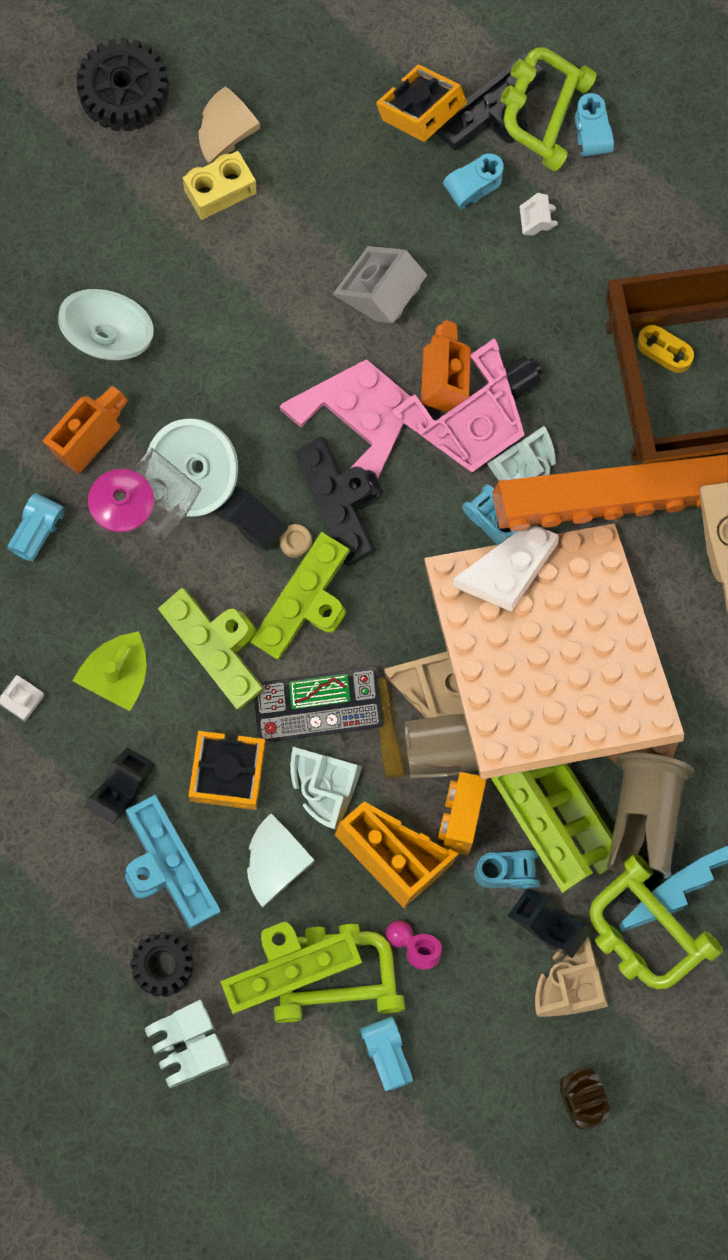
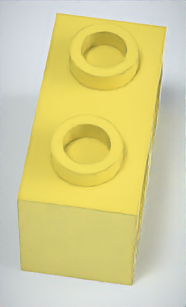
(223, 190)

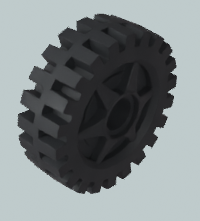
(122, 64)

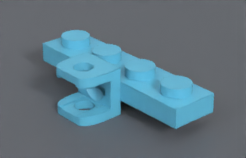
(167, 865)

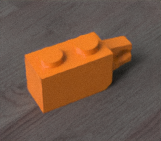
(445, 369)
(86, 429)

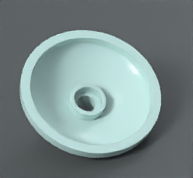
(105, 324)
(197, 440)

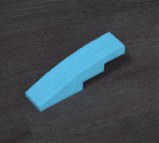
(672, 890)

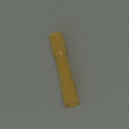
(389, 747)

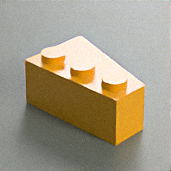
(393, 853)

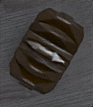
(584, 1098)

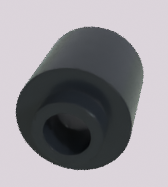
(523, 375)

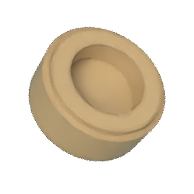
(296, 541)

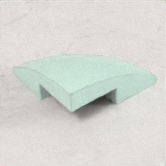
(528, 457)
(326, 799)
(274, 860)

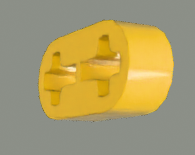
(668, 342)

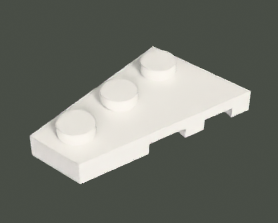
(509, 568)

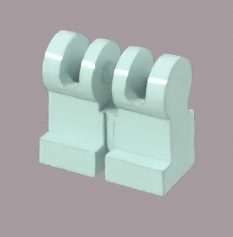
(202, 1053)

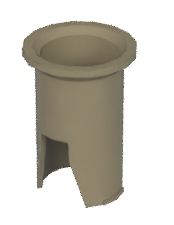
(439, 747)
(648, 804)

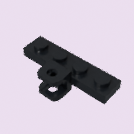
(486, 108)
(340, 497)

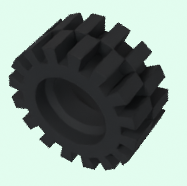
(156, 944)

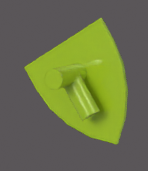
(116, 670)

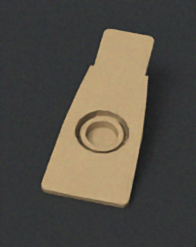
(715, 520)

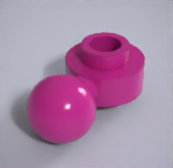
(401, 935)

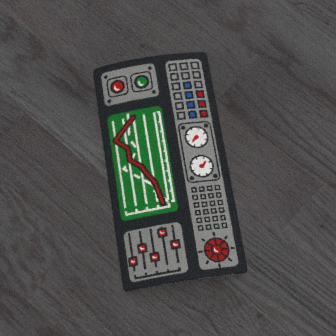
(319, 705)

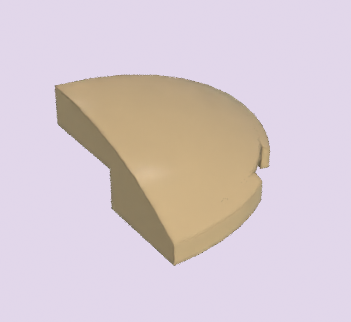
(224, 124)
(560, 991)

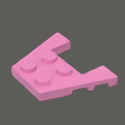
(362, 401)
(477, 426)

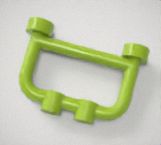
(515, 97)
(633, 964)
(385, 993)

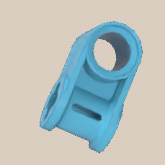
(593, 128)
(471, 183)
(484, 515)
(515, 870)

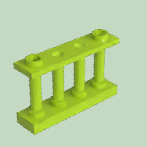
(545, 830)

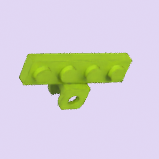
(304, 599)
(216, 644)
(289, 967)

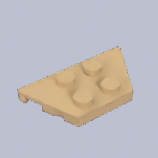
(427, 685)

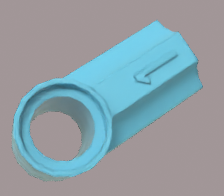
(38, 521)
(384, 1046)

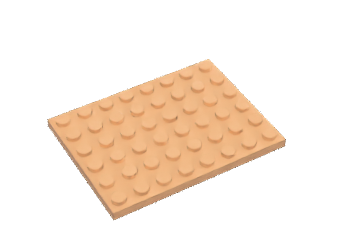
(563, 670)

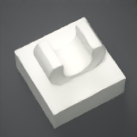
(536, 215)
(21, 698)

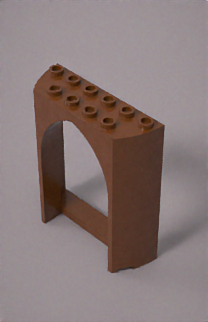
(662, 302)

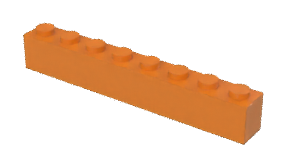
(606, 492)

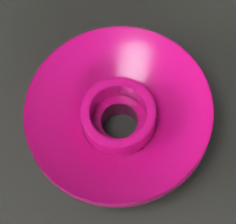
(124, 514)

